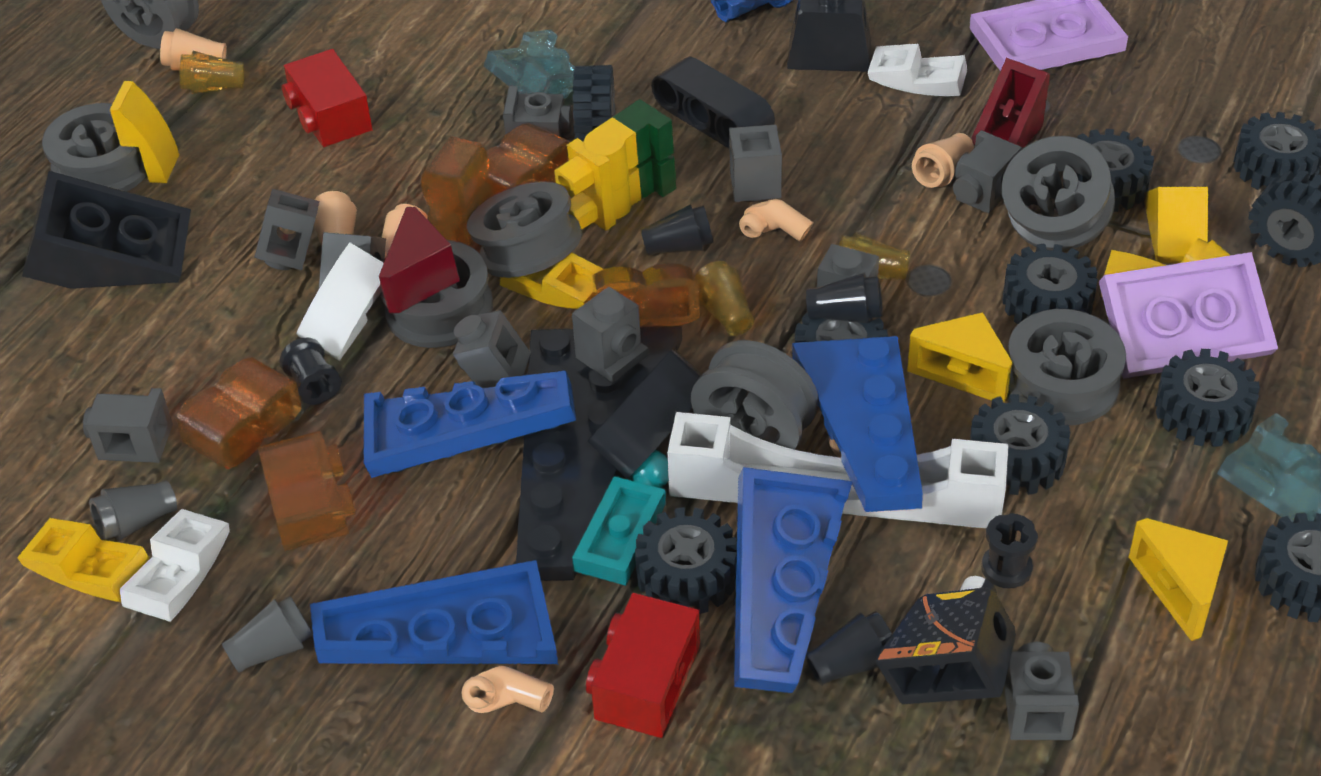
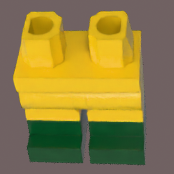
(619, 165)

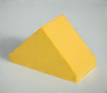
(1176, 220)
(962, 355)
(1179, 569)

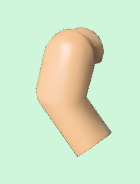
(774, 215)
(504, 687)

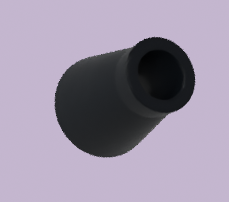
(679, 232)
(848, 299)
(850, 648)

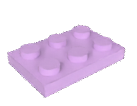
(1048, 32)
(1187, 308)

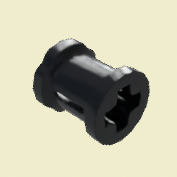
(306, 364)
(1003, 546)

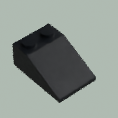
(104, 236)

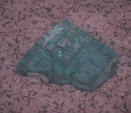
(534, 65)
(1277, 471)

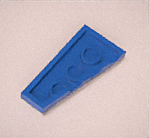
(867, 416)
(441, 425)
(781, 569)
(448, 620)

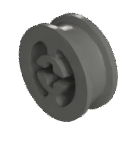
(148, 19)
(71, 148)
(1035, 179)
(525, 229)
(434, 319)
(1086, 352)
(759, 391)

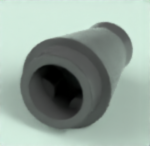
(128, 509)
(268, 635)

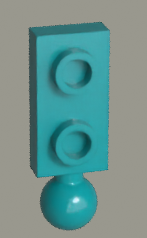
(611, 537)

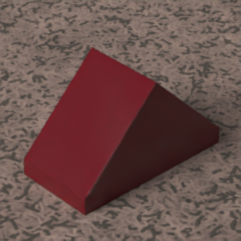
(1015, 104)
(416, 263)

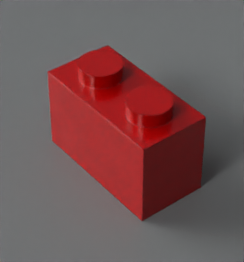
(326, 98)
(644, 664)

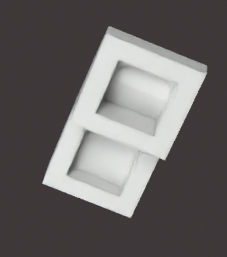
(907, 71)
(343, 301)
(179, 563)

